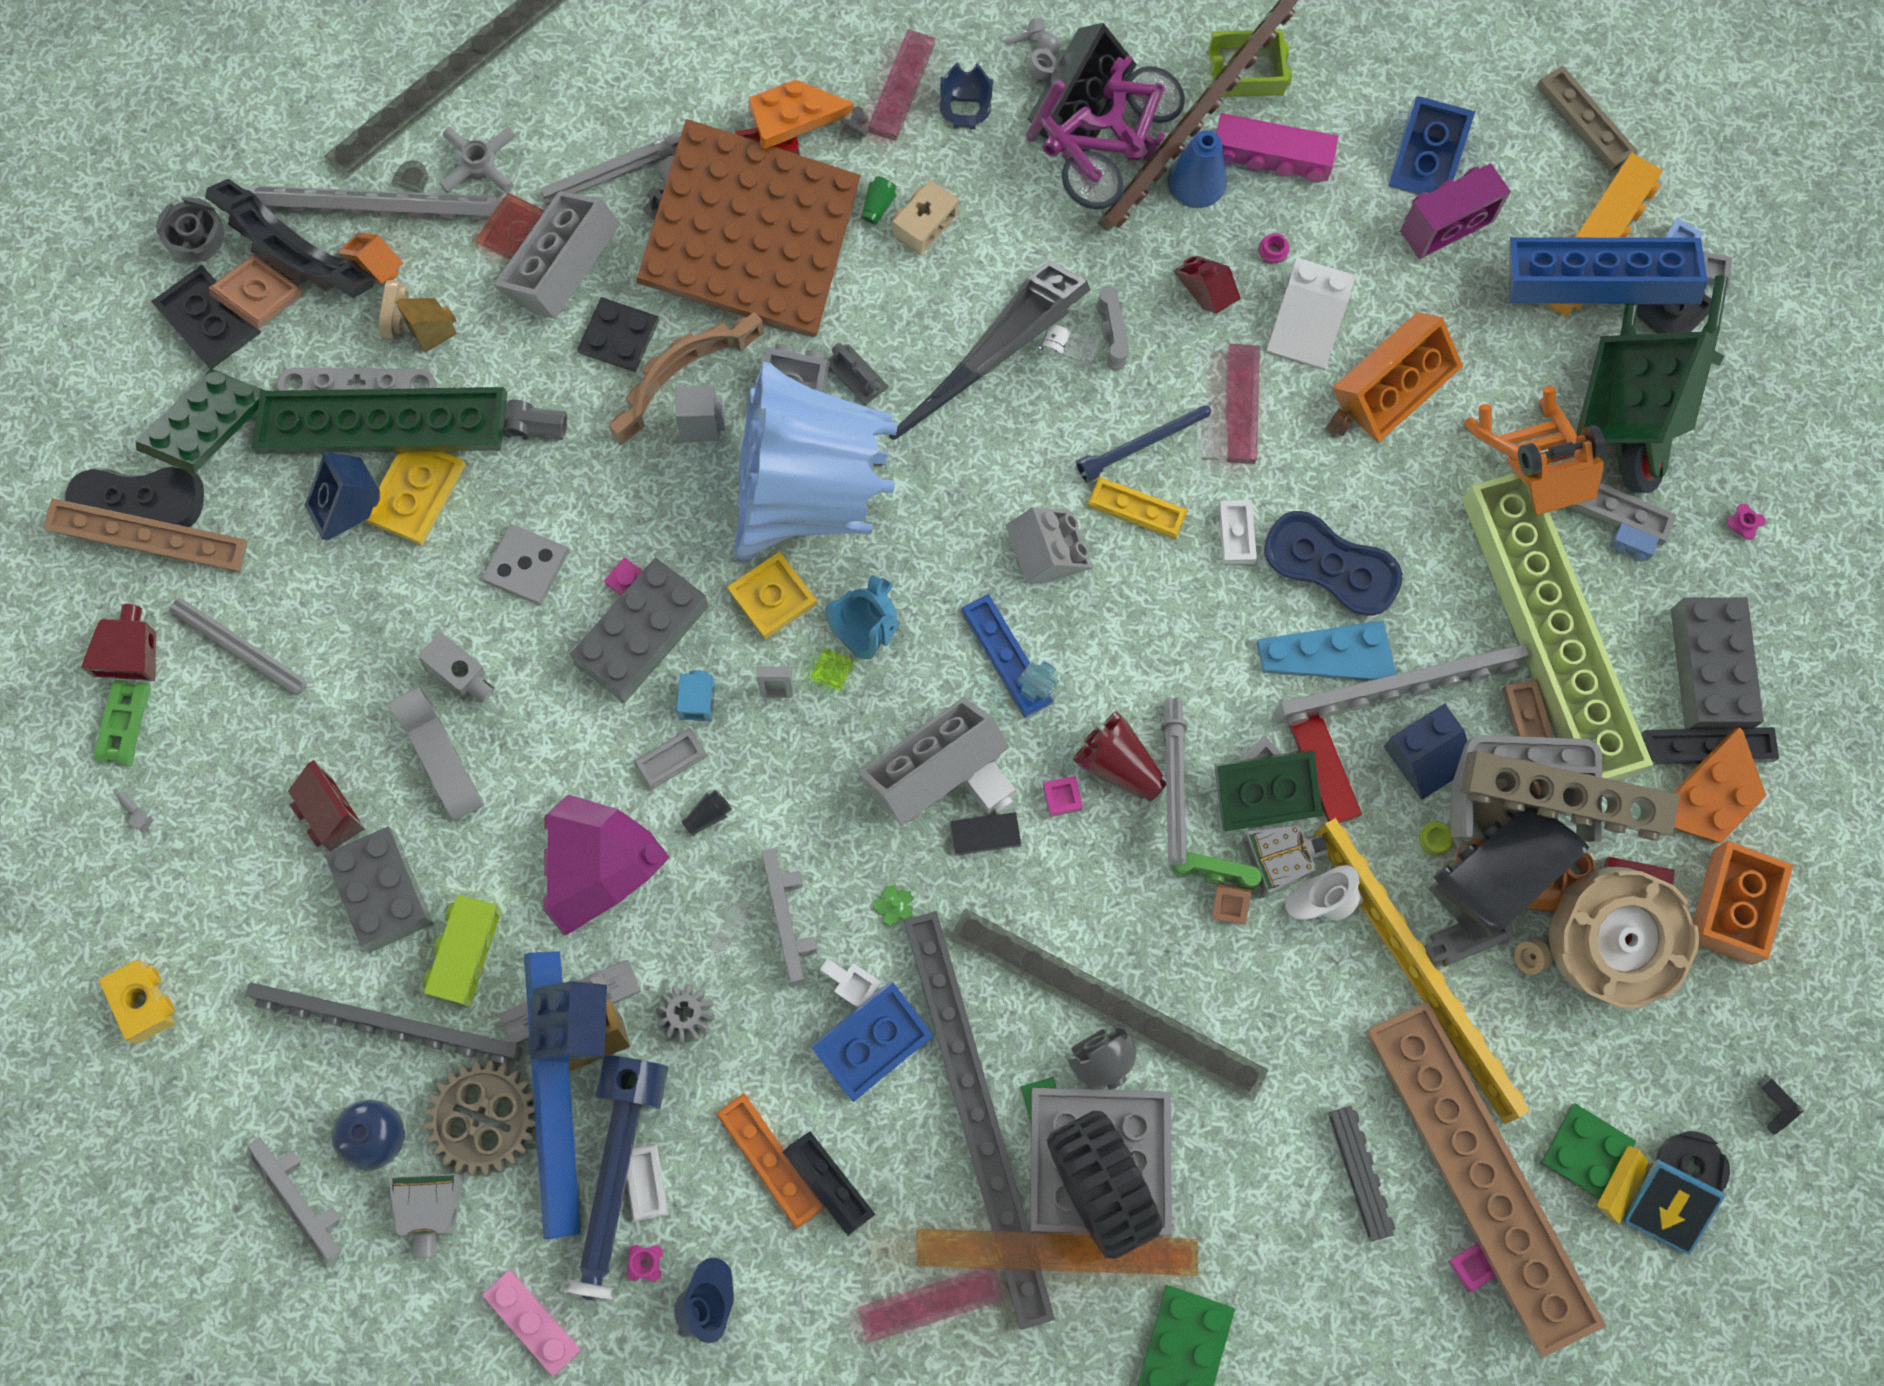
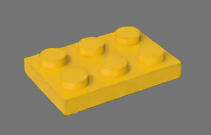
(415, 493)

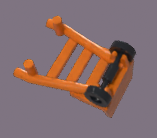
(1554, 484)

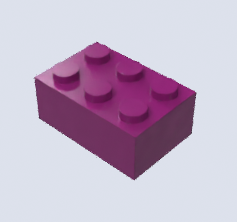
(1454, 210)

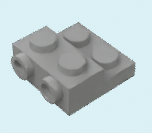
(806, 369)

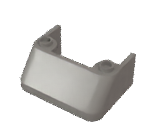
(1563, 753)

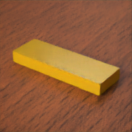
(1137, 508)

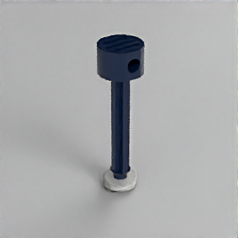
(615, 1163)

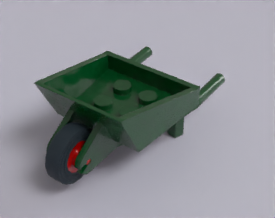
(1650, 391)

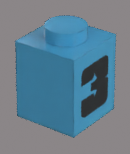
(696, 696)

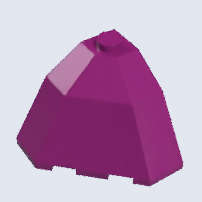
(593, 860)

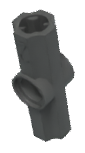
(526, 421)

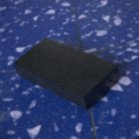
(985, 833)

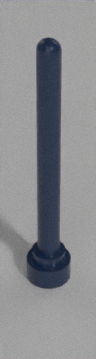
(1094, 465)

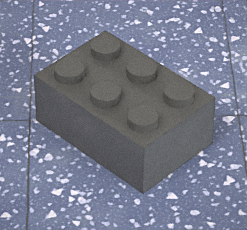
(378, 889)

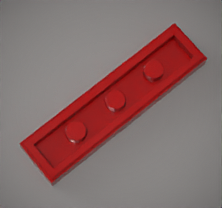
(1335, 789)

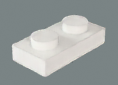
(1237, 532)

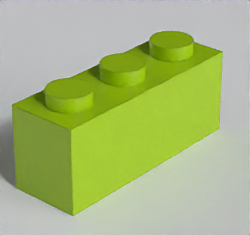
(461, 951)

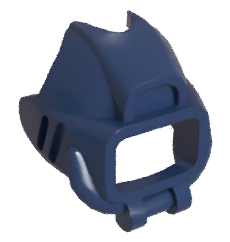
(966, 87)

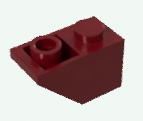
(1209, 283)

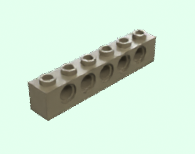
(1656, 806)

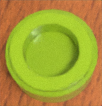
(1436, 838)

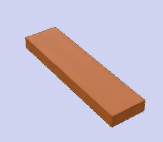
(769, 1162)

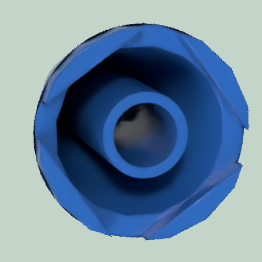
(1199, 172)

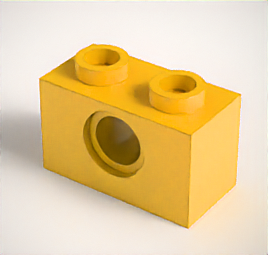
(122, 990)

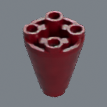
(1121, 759)

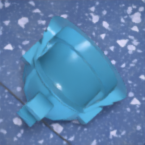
(864, 618)

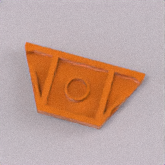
(794, 110)
(1720, 790)

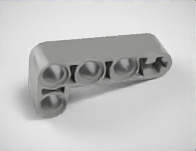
(436, 752)

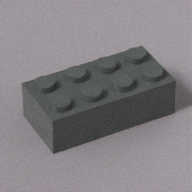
(639, 630)
(1716, 663)

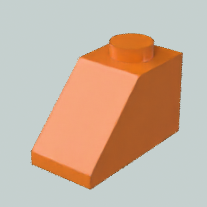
(372, 256)

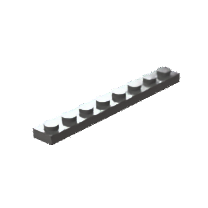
(398, 1027)

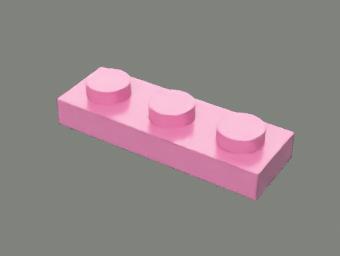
(532, 1323)

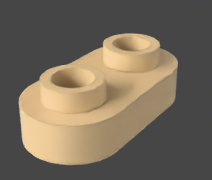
(390, 319)

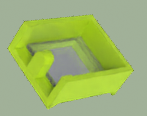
(1265, 77)

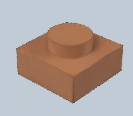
(1231, 904)

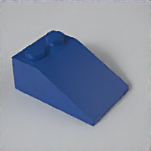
(1430, 145)

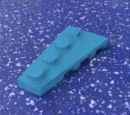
(1338, 652)

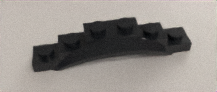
(282, 246)

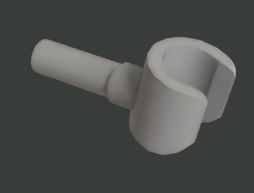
(1036, 29)
(138, 816)

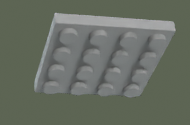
(1146, 1130)

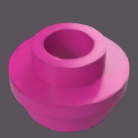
(1274, 240)

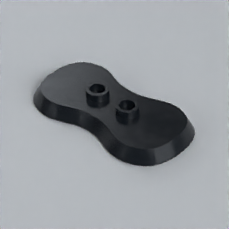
(163, 495)

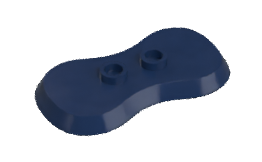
(1356, 574)

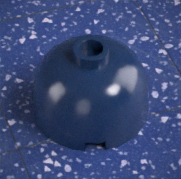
(368, 1134)

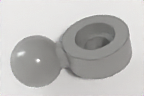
(1042, 60)

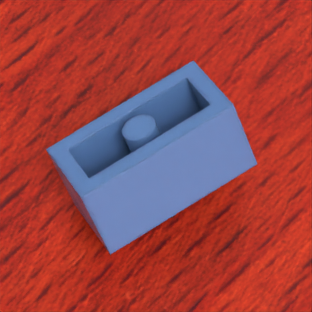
(1634, 542)

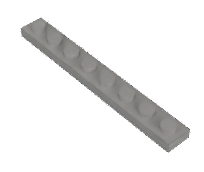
(385, 202)
(1391, 687)

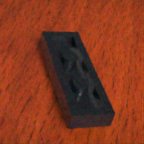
(828, 1183)

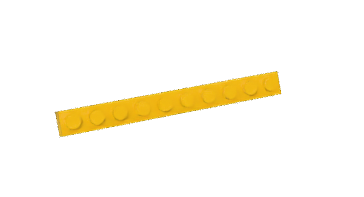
(1425, 978)

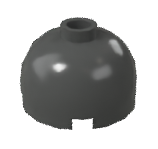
(190, 230)
(1104, 1058)

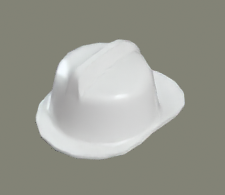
(1326, 895)

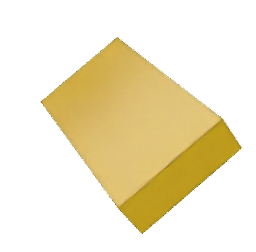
(1623, 1184)

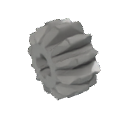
(695, 1005)

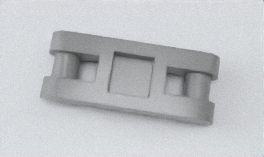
(1113, 327)

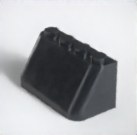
(1506, 870)

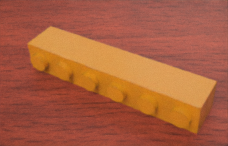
(1618, 206)

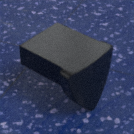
(1790, 1109)

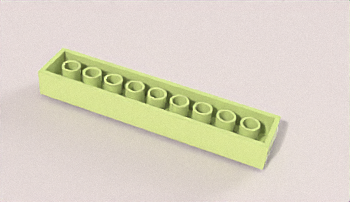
(1554, 624)

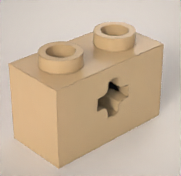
(925, 217)

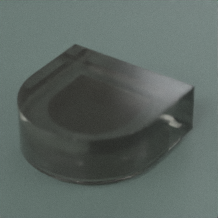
(411, 177)

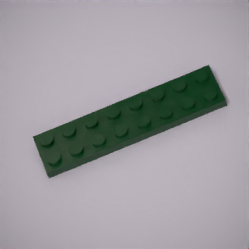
(380, 420)

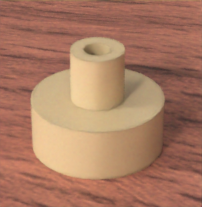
(1532, 956)

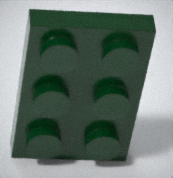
(1268, 790)

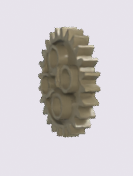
(469, 1147)

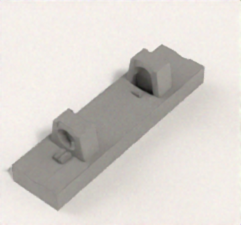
(779, 885)
(620, 986)
(276, 1176)

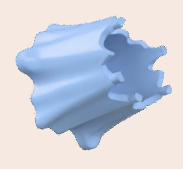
(805, 464)

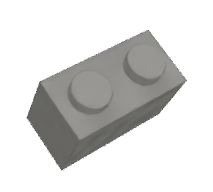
(699, 414)

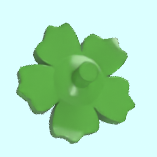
(894, 905)

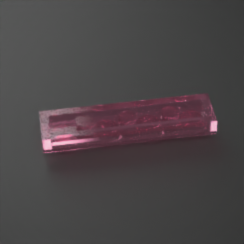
(901, 85)
(1242, 402)
(930, 1304)

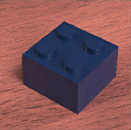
(568, 1021)

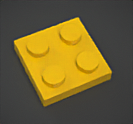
(772, 595)

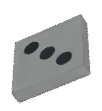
(525, 564)

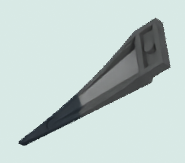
(1032, 310)

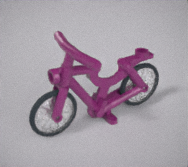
(1089, 175)

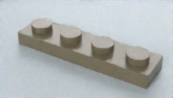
(1586, 118)

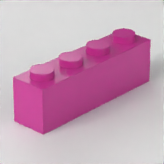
(1277, 147)

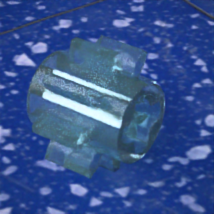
(1038, 681)

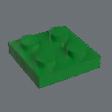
(1586, 1150)

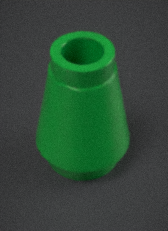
(878, 199)

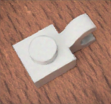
(854, 985)

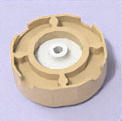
(1623, 937)

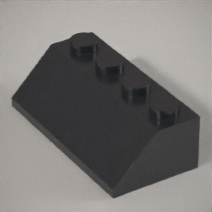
(1085, 75)

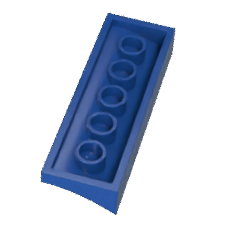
(1606, 270)

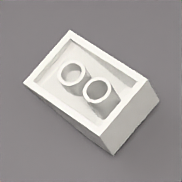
(1310, 313)

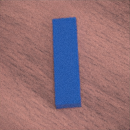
(1002, 650)

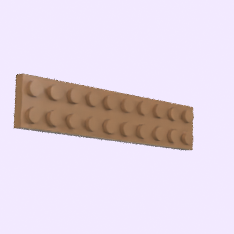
(1485, 1180)

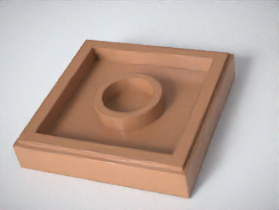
(255, 291)

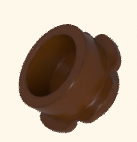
(1339, 423)

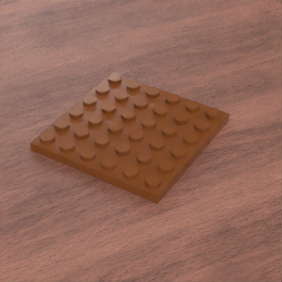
(749, 228)

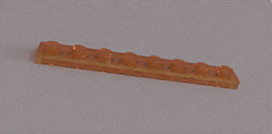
(1050, 1253)

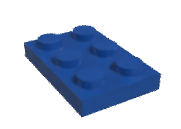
(871, 1041)

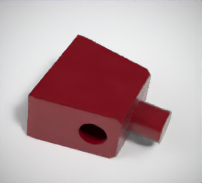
(122, 647)

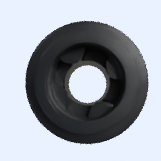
(707, 812)

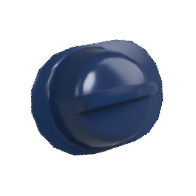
(707, 1302)

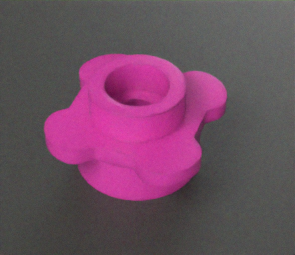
(1741, 528)
(639, 1254)

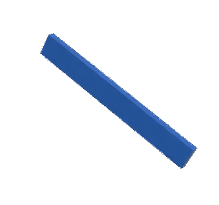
(553, 1118)

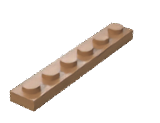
(145, 535)

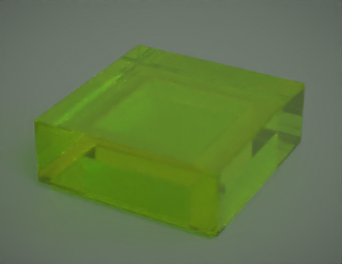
(832, 669)

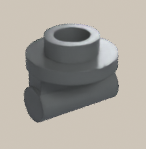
(854, 125)

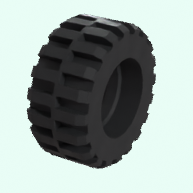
(1105, 1184)

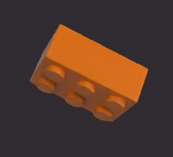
(1741, 902)

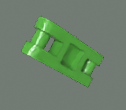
(121, 722)
(1219, 871)

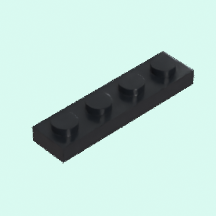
(1694, 745)

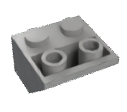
(1048, 544)

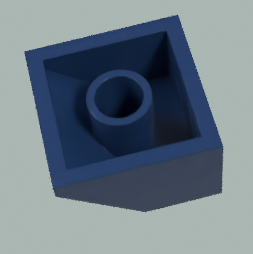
(340, 494)
(1429, 750)

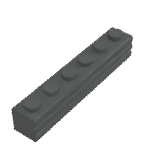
(1360, 1173)

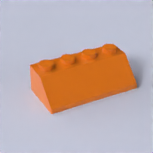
(1399, 375)

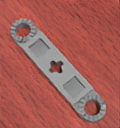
(342, 378)

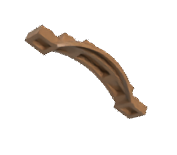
(680, 353)

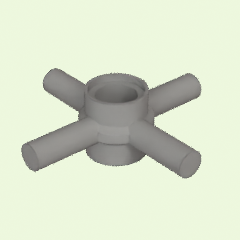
(474, 150)

